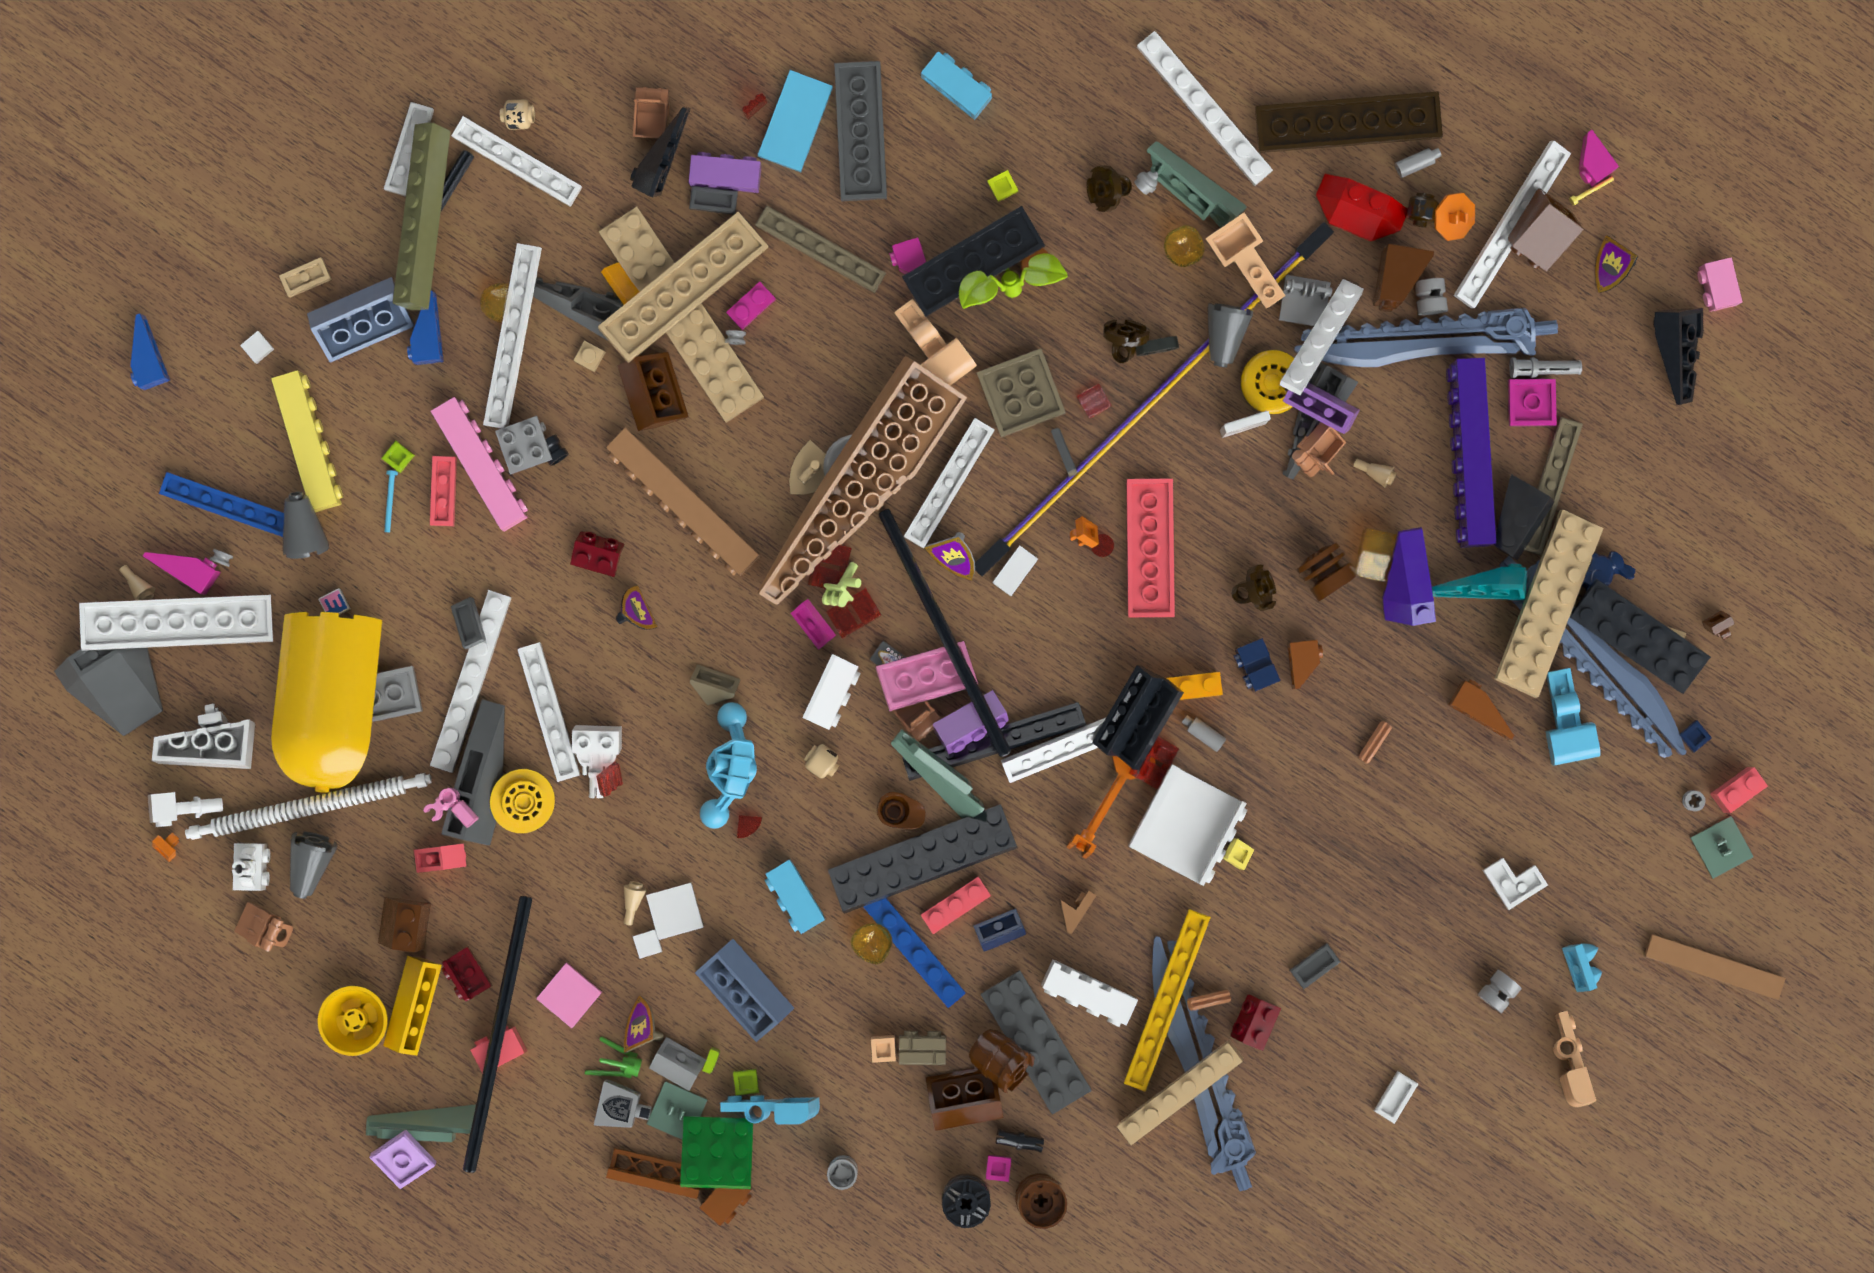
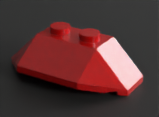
(1359, 208)

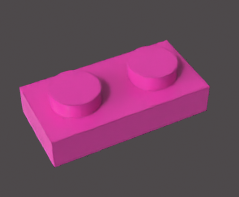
(751, 305)
(813, 624)

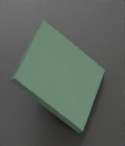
(1721, 847)
(671, 1108)

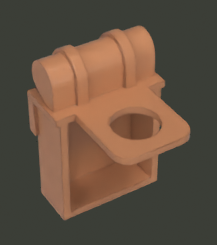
(650, 112)
(1318, 450)
(918, 719)
(262, 927)

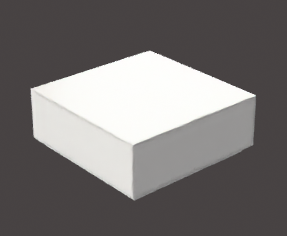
(257, 347)
(647, 944)

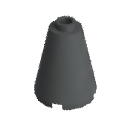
(1226, 331)
(302, 528)
(308, 861)

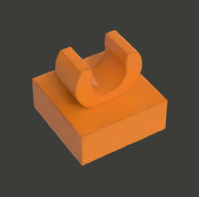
(1085, 532)
(166, 846)

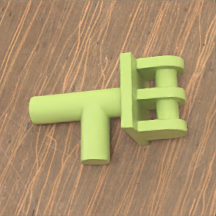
(838, 594)

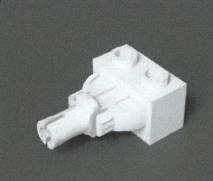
(596, 748)
(164, 808)
(250, 866)

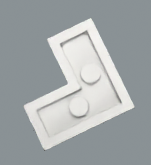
(1514, 889)

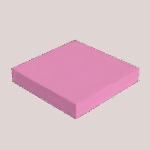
(569, 995)

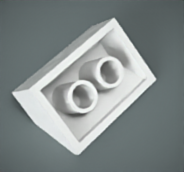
(832, 692)

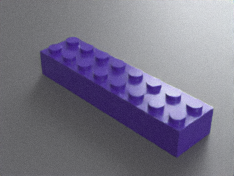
(1471, 452)

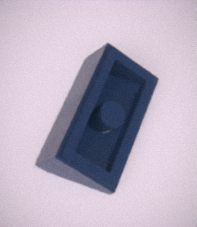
(999, 930)

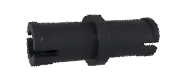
(1019, 1140)

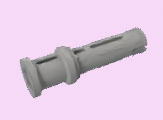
(1534, 367)

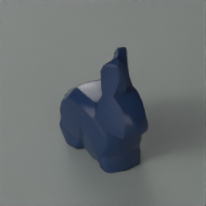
(1605, 568)

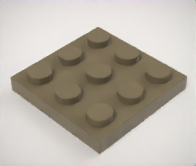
(1021, 393)

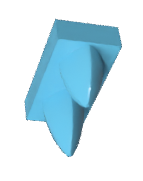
(1578, 961)

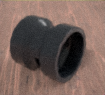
(557, 452)

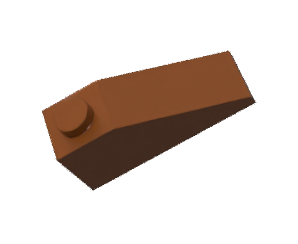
(1477, 705)

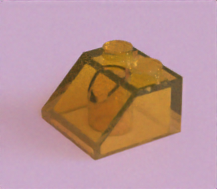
(1375, 554)

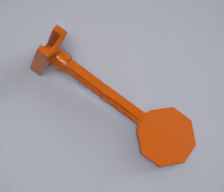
(1085, 839)

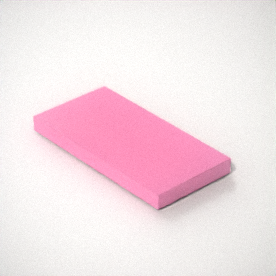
(920, 677)

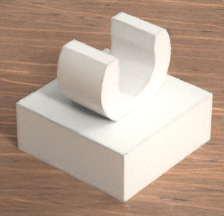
(212, 717)

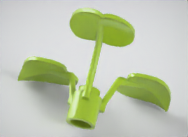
(979, 289)

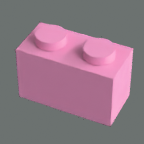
(1719, 284)

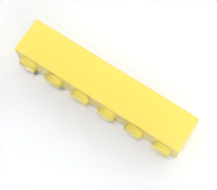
(306, 440)

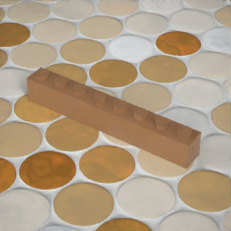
(683, 502)

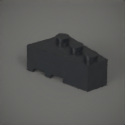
(1520, 516)

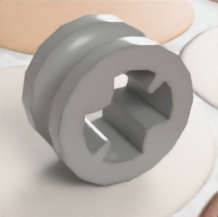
(735, 337)
(221, 557)
(1687, 797)

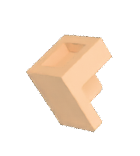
(883, 1048)

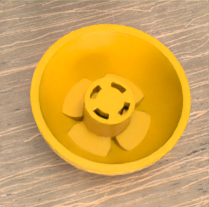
(346, 1031)

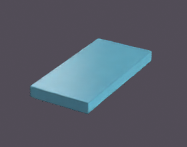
(795, 121)

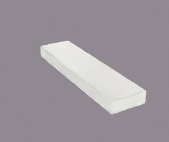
(399, 169)

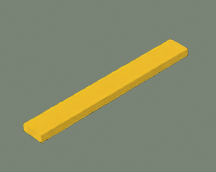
(1167, 1000)

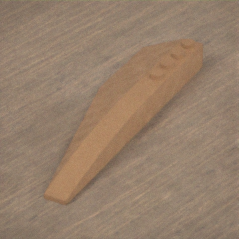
(870, 468)

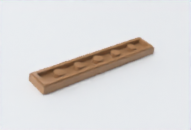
(1714, 967)

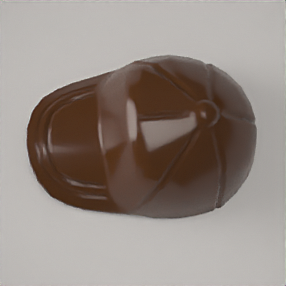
(900, 811)

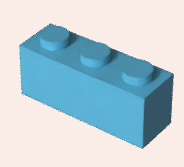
(957, 84)
(794, 897)

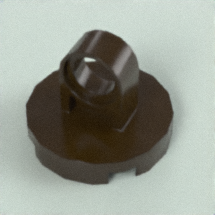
(1105, 188)
(1125, 335)
(1259, 587)

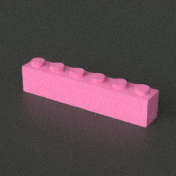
(479, 464)

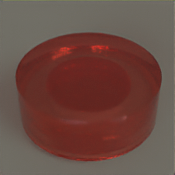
(1104, 547)

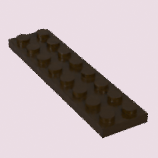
(1348, 122)

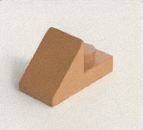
(1073, 915)

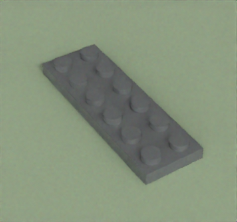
(860, 131)
(1028, 1025)

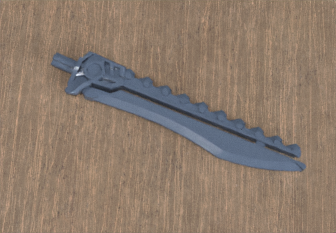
(1500, 325)
(1626, 676)
(1232, 1130)

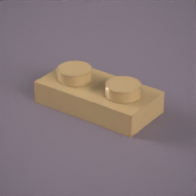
(305, 277)

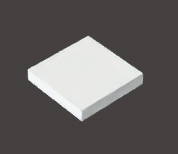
(1245, 424)
(674, 911)

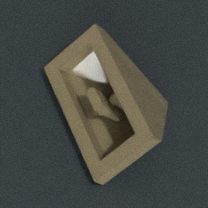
(713, 685)

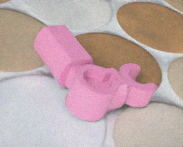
(450, 798)

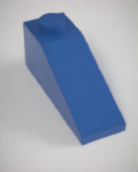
(426, 336)
(146, 359)

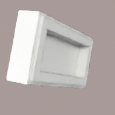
(1015, 570)
(1396, 1097)

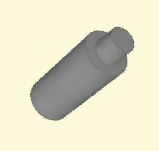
(1417, 162)
(1204, 733)

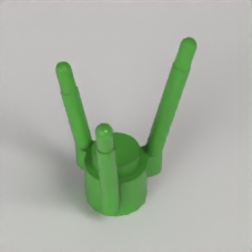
(629, 1066)

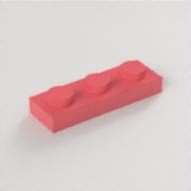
(443, 491)
(955, 905)

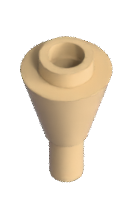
(1380, 473)
(140, 589)
(633, 896)

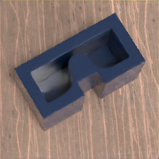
(1256, 665)

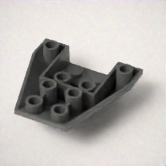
(113, 685)

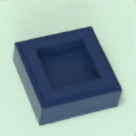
(1695, 736)

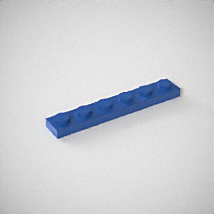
(223, 504)
(916, 952)

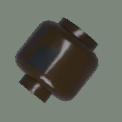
(1422, 209)

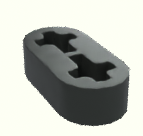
(1158, 346)

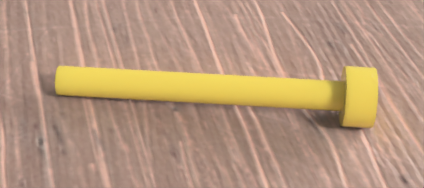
(1574, 200)

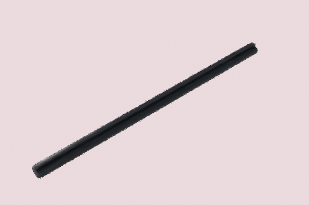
(945, 633)
(497, 1034)

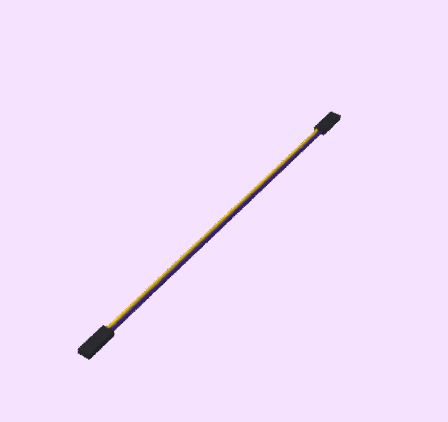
(1000, 548)

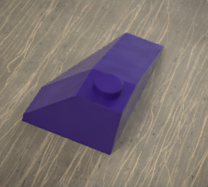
(1409, 588)

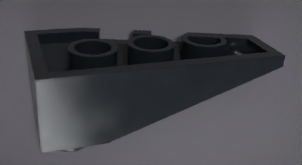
(655, 166)
(1677, 340)

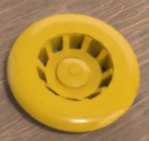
(1268, 381)
(522, 801)

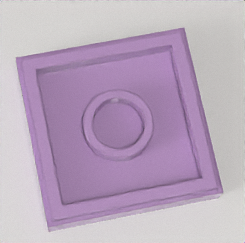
(402, 1159)

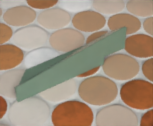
(1193, 187)
(939, 775)

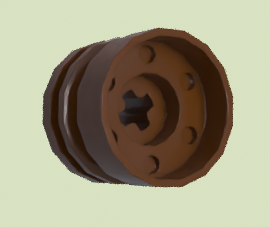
(1327, 571)
(1050, 1210)

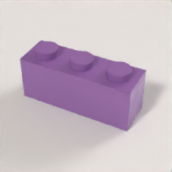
(725, 172)
(1323, 407)
(966, 726)

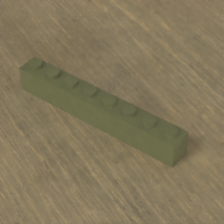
(421, 216)

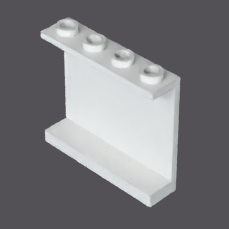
(1188, 825)

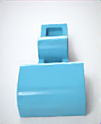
(1570, 739)
(785, 1110)

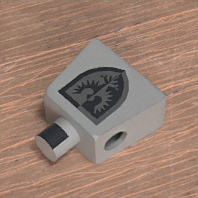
(619, 1106)

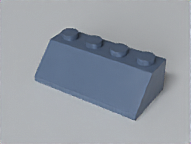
(359, 320)
(744, 990)

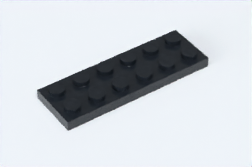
(987, 251)
(1639, 636)

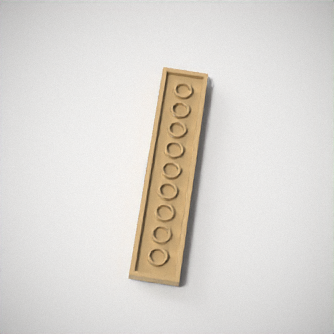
(694, 335)

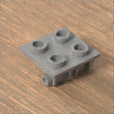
(1304, 300)
(524, 444)

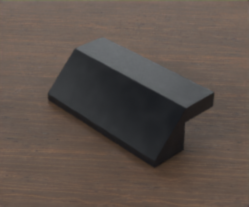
(1137, 717)

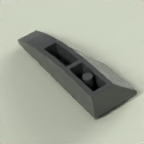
(479, 773)

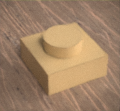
(589, 356)

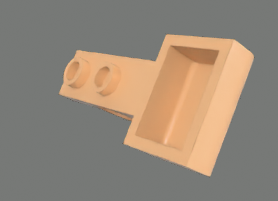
(1237, 244)
(944, 360)
(1575, 1083)

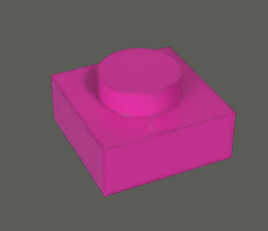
(998, 1168)

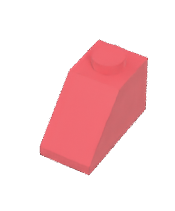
(440, 858)

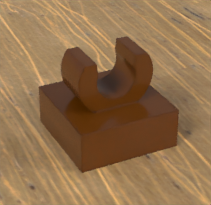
(1719, 624)

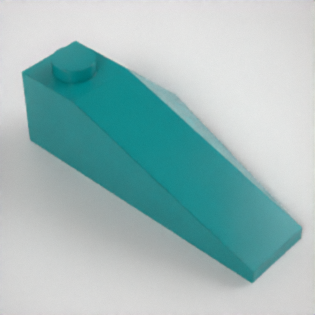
(1492, 584)

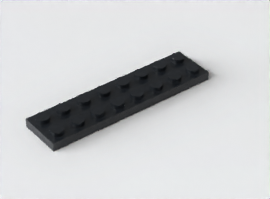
(922, 859)

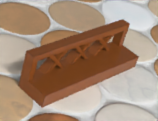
(648, 1180)

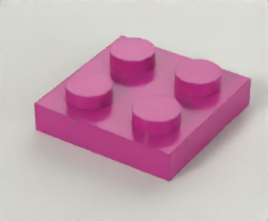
(1532, 402)

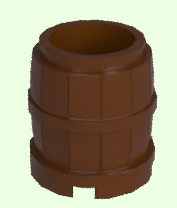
(1000, 1059)

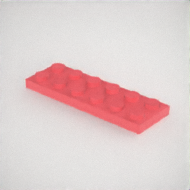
(1150, 548)

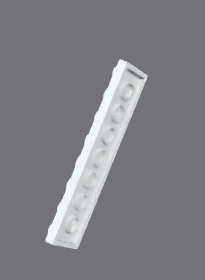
(175, 622)

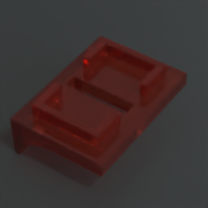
(823, 575)
(863, 606)
(1150, 772)

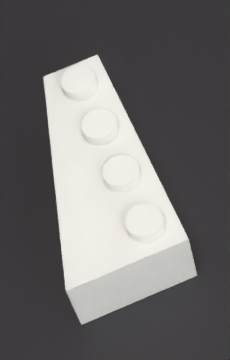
(210, 747)
(1088, 992)

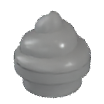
(1147, 182)

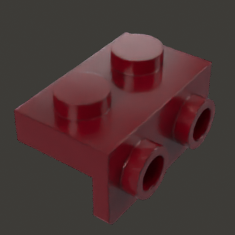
(597, 553)
(466, 974)
(1255, 1022)

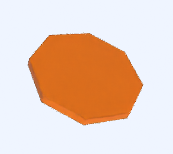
(1454, 216)

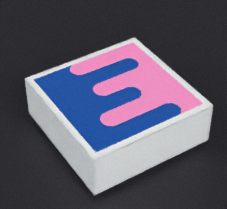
(334, 602)

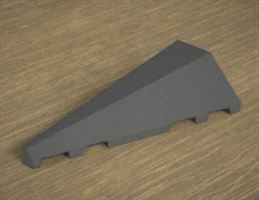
(578, 303)
(1330, 381)

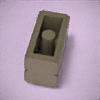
(922, 1049)

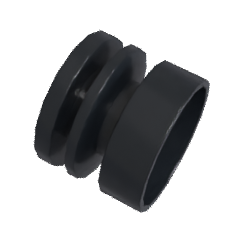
(966, 1187)

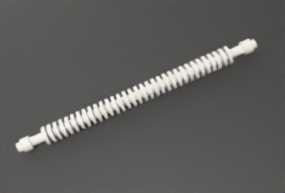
(307, 806)

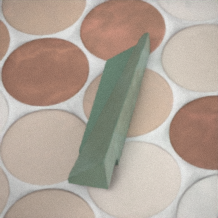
(423, 1125)

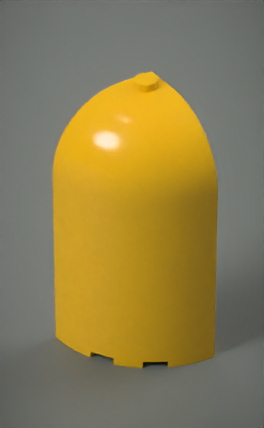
(325, 697)

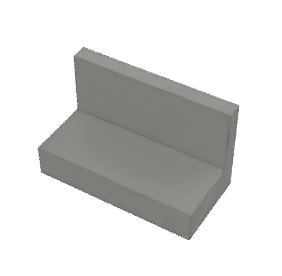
(677, 1063)

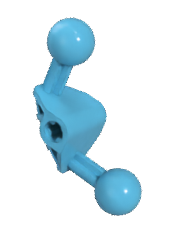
(729, 766)

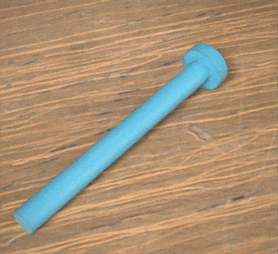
(389, 499)

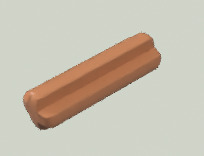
(1375, 742)
(1208, 1000)

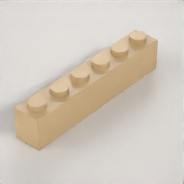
(1180, 1092)

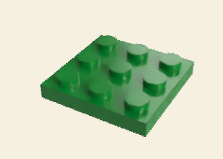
(716, 1152)

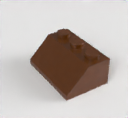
(653, 391)
(962, 1099)

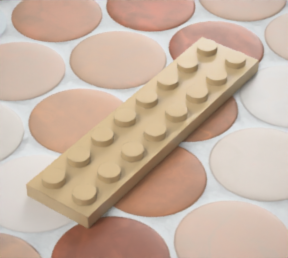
(682, 287)
(1548, 603)

